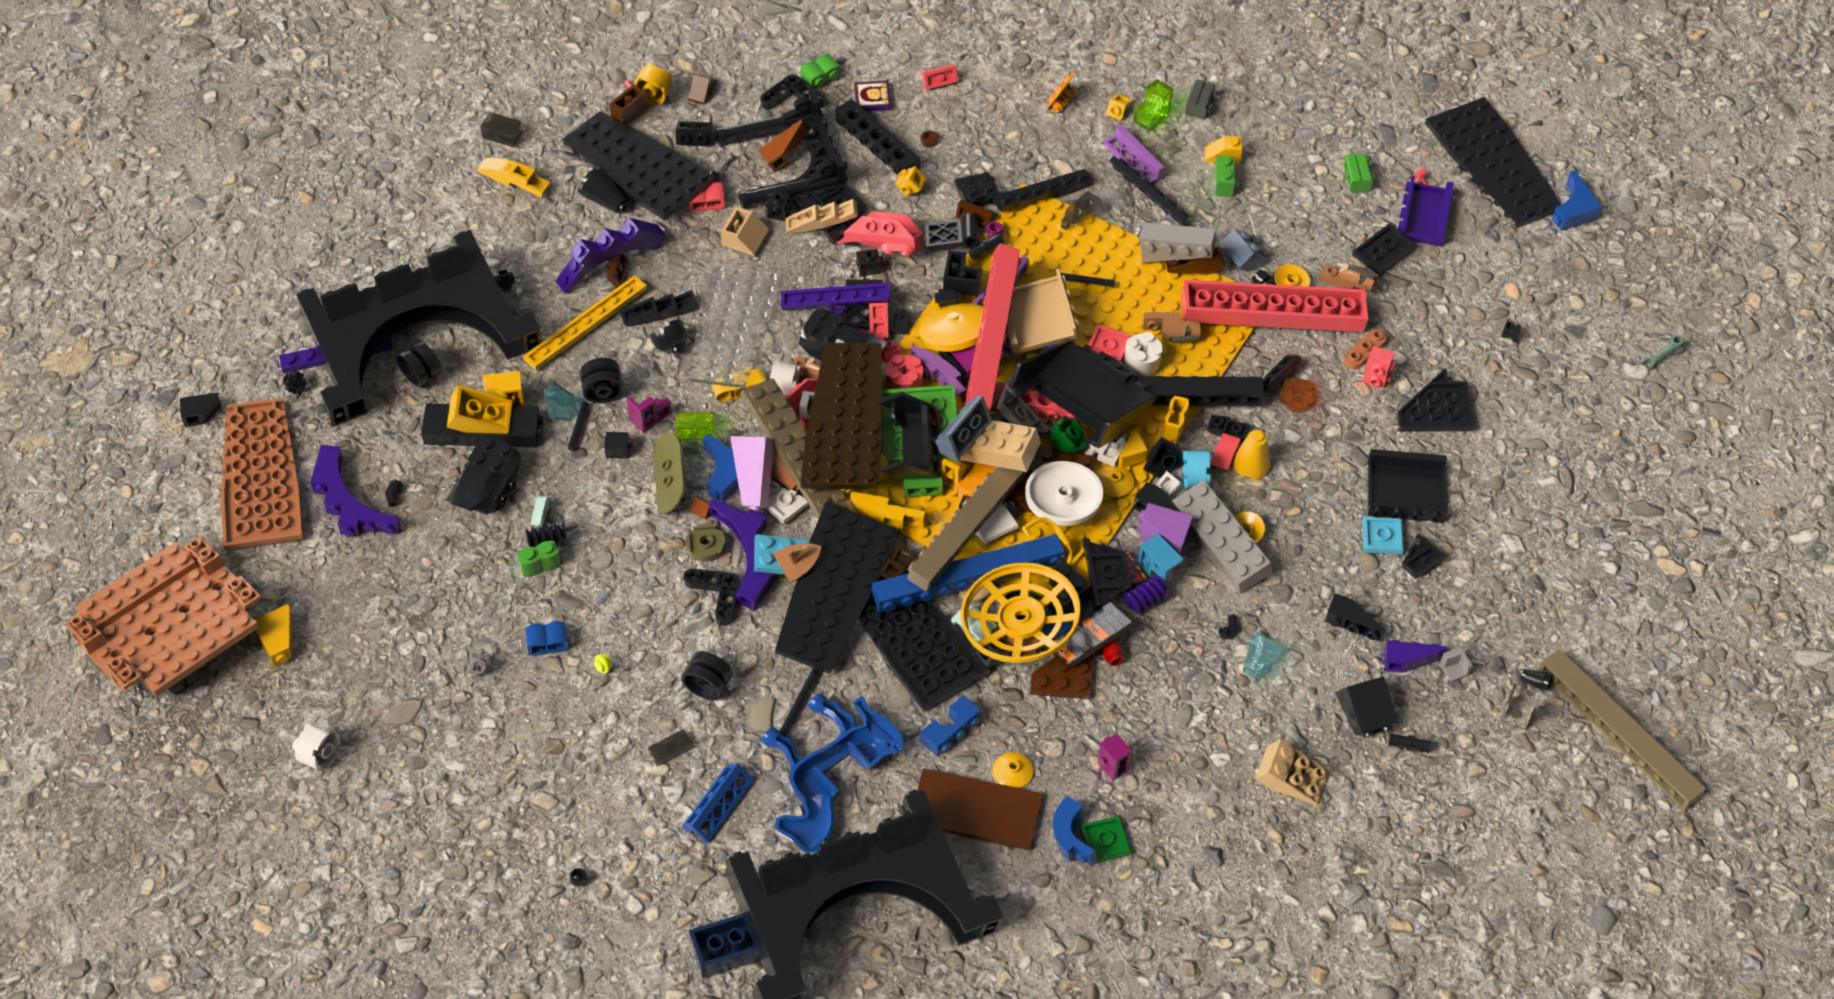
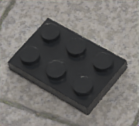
(1383, 249)

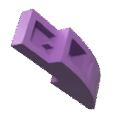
(938, 369)

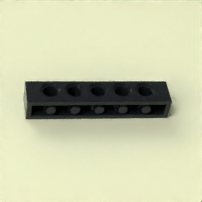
(876, 137)

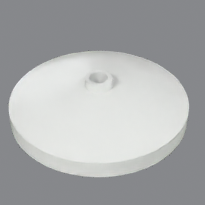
(1064, 493)

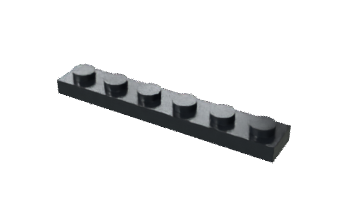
(1145, 187)
(1042, 190)

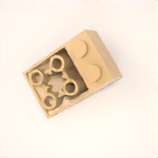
(1291, 772)

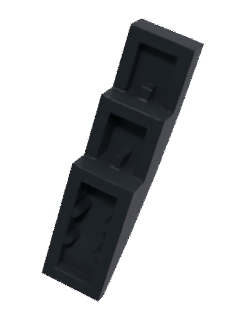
(656, 310)

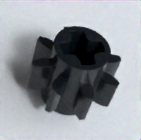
(504, 278)
(294, 381)

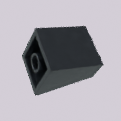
(1368, 706)

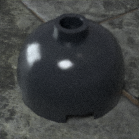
(670, 337)

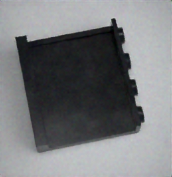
(1406, 485)

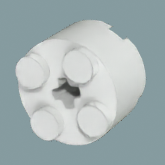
(1143, 354)
(785, 376)
(316, 746)

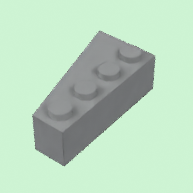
(1175, 242)

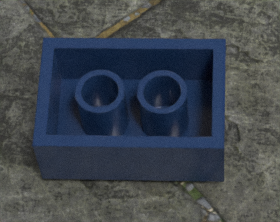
(722, 946)

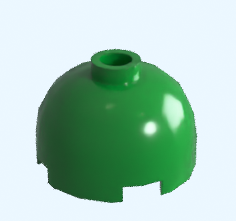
(1068, 436)

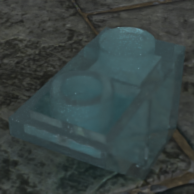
(559, 402)

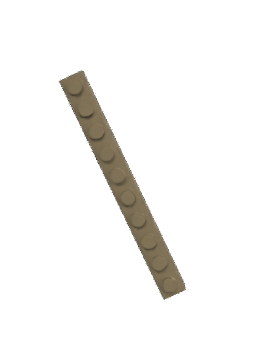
(963, 526)
(1623, 730)

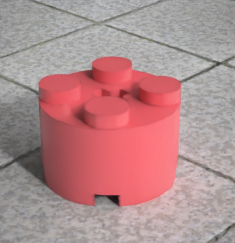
(904, 372)

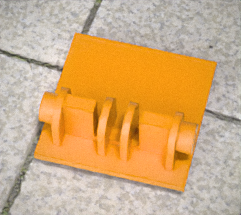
(1063, 94)

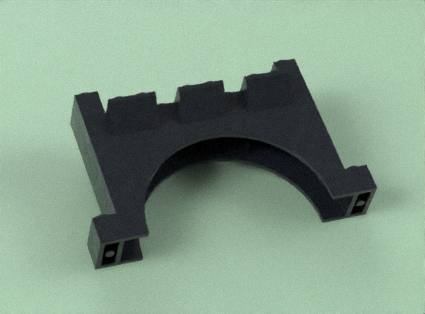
(450, 289)
(900, 859)

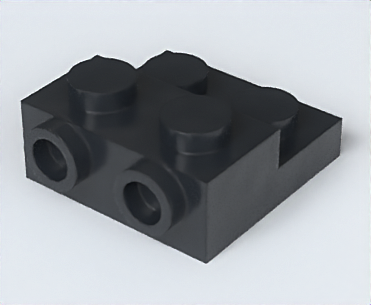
(976, 189)

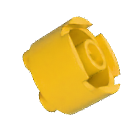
(655, 83)

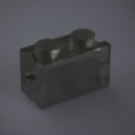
(501, 129)

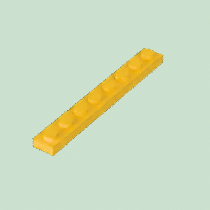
(585, 323)

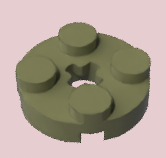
(705, 552)

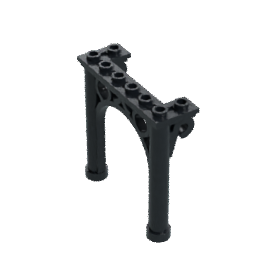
(831, 168)

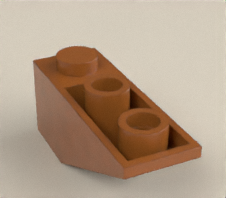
(781, 149)

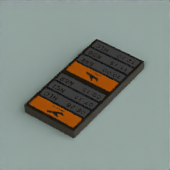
(1093, 634)

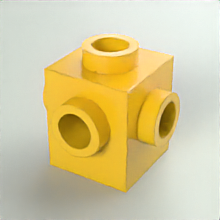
(910, 181)

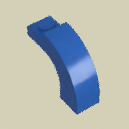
(1065, 821)

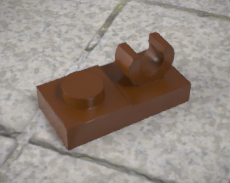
(984, 215)
(617, 269)

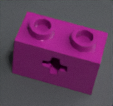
(1114, 756)

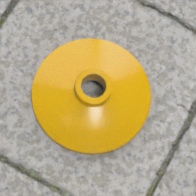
(1291, 275)
(1116, 487)
(1252, 523)
(1013, 777)

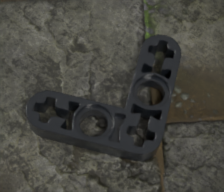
(795, 86)
(720, 586)

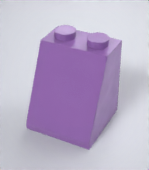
(1168, 523)

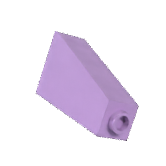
(753, 469)

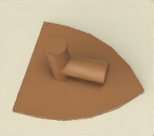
(797, 559)

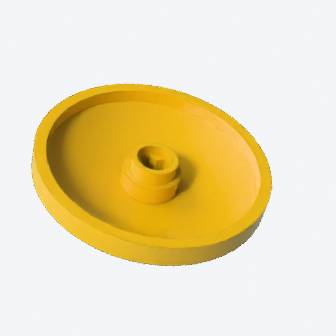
(951, 327)

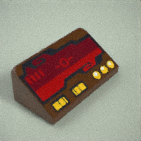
(1136, 574)

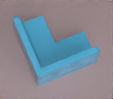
(1158, 558)

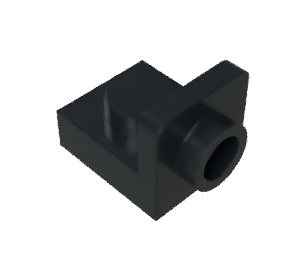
(899, 321)

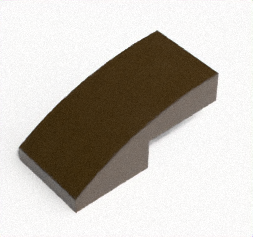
(898, 563)

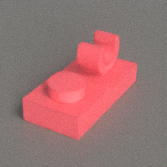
(939, 76)

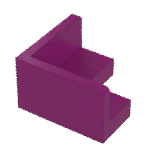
(648, 412)

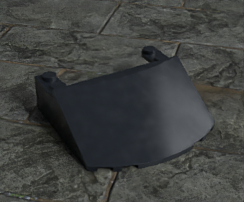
(1087, 386)

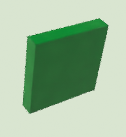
(1106, 838)

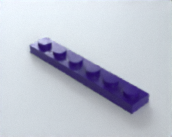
(835, 296)
(311, 358)

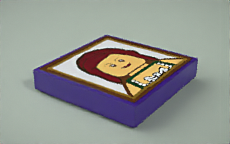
(873, 95)

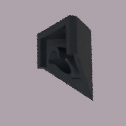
(1163, 457)

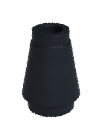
(1537, 679)

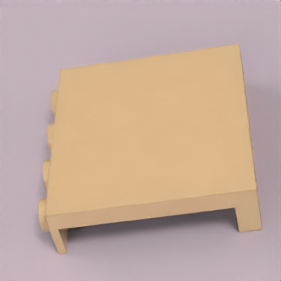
(1041, 315)

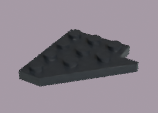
(1438, 407)

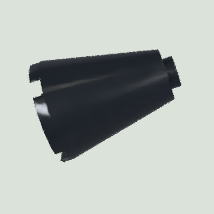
(602, 190)

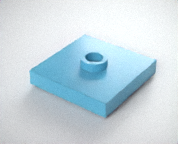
(1382, 535)

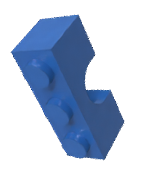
(940, 738)

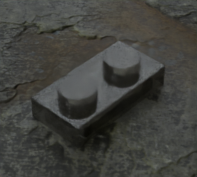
(670, 747)

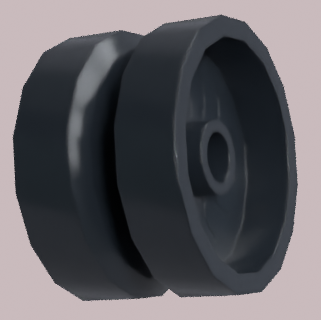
(418, 363)
(601, 380)
(706, 675)

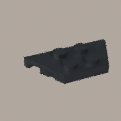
(1106, 572)

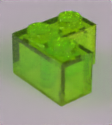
(1155, 105)

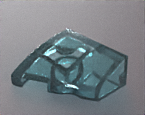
(1261, 656)

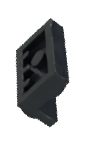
(694, 133)

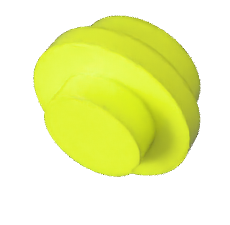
(603, 663)

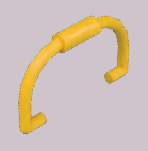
(1059, 531)

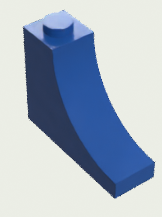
(1579, 208)
(724, 479)

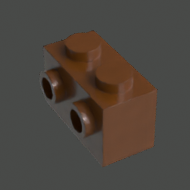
(628, 104)

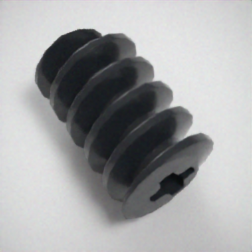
(549, 534)

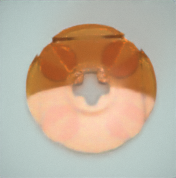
(1301, 386)

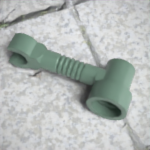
(1675, 347)

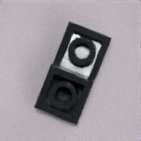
(1223, 424)

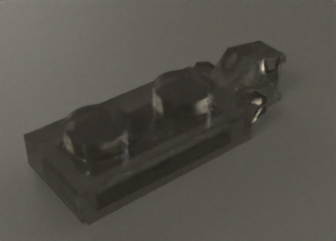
(1080, 209)

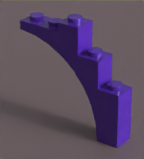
(610, 243)
(338, 501)
(745, 527)

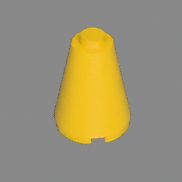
(1253, 456)

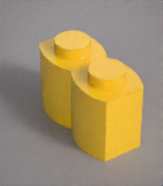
(1176, 418)

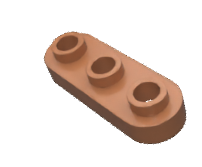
(1374, 338)

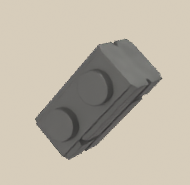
(1200, 99)

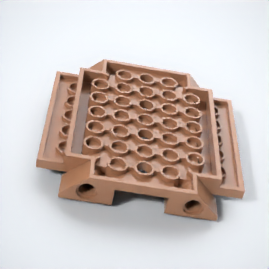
(154, 601)

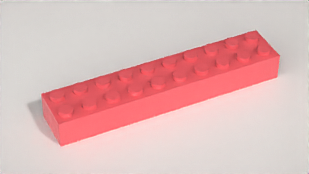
(1274, 305)

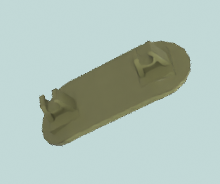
(669, 473)

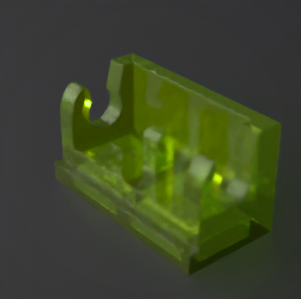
(694, 425)

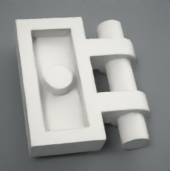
(1110, 452)

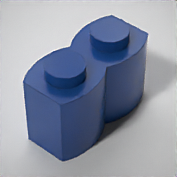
(546, 638)

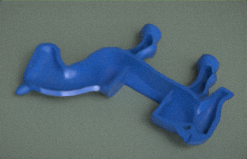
(863, 743)

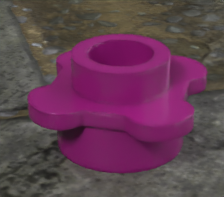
(994, 228)

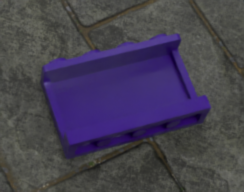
(1425, 212)

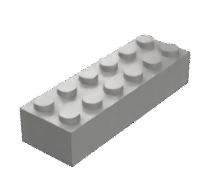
(1223, 537)

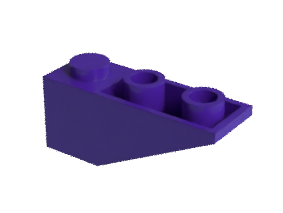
(1409, 656)

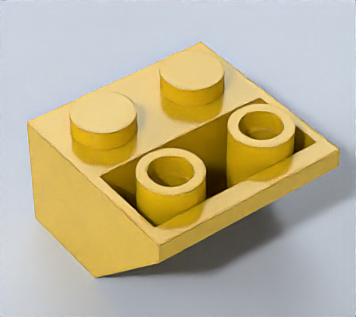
(505, 385)

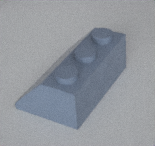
(964, 428)

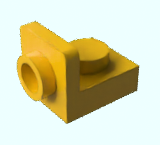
(1118, 105)

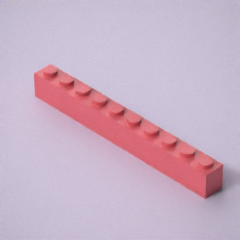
(993, 324)

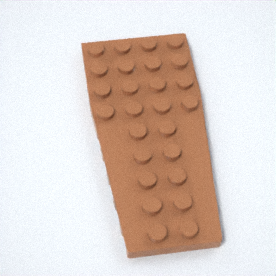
(259, 477)

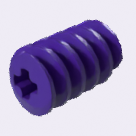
(1145, 594)

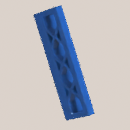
(712, 797)

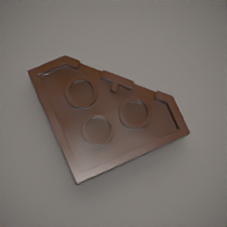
(1058, 680)

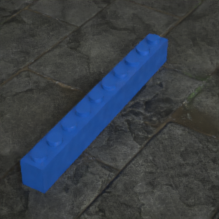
(964, 572)

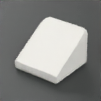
(1169, 484)

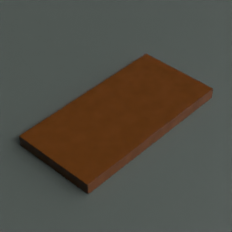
(982, 808)

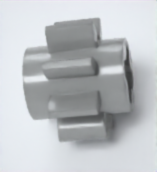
(480, 659)

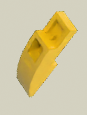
(513, 172)
(879, 509)

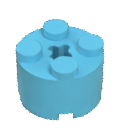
(1196, 467)

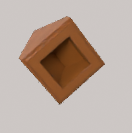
(700, 507)

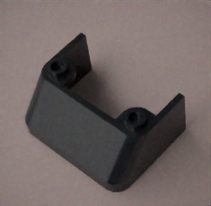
(919, 432)

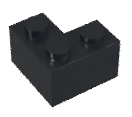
(961, 277)
(1080, 584)

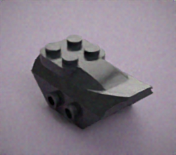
(830, 327)
(486, 477)

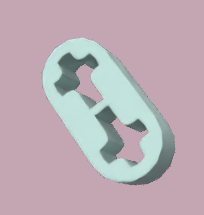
(540, 511)

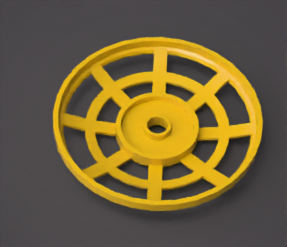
(1020, 605)

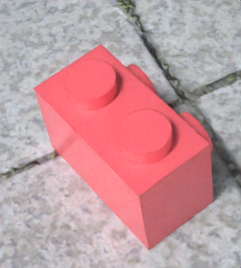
(1379, 367)

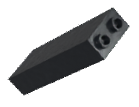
(522, 432)

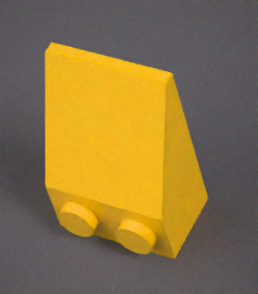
(478, 412)

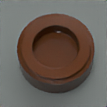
(929, 138)

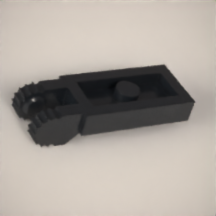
(1280, 372)

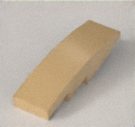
(818, 218)

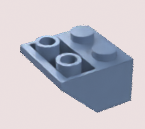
(1245, 250)

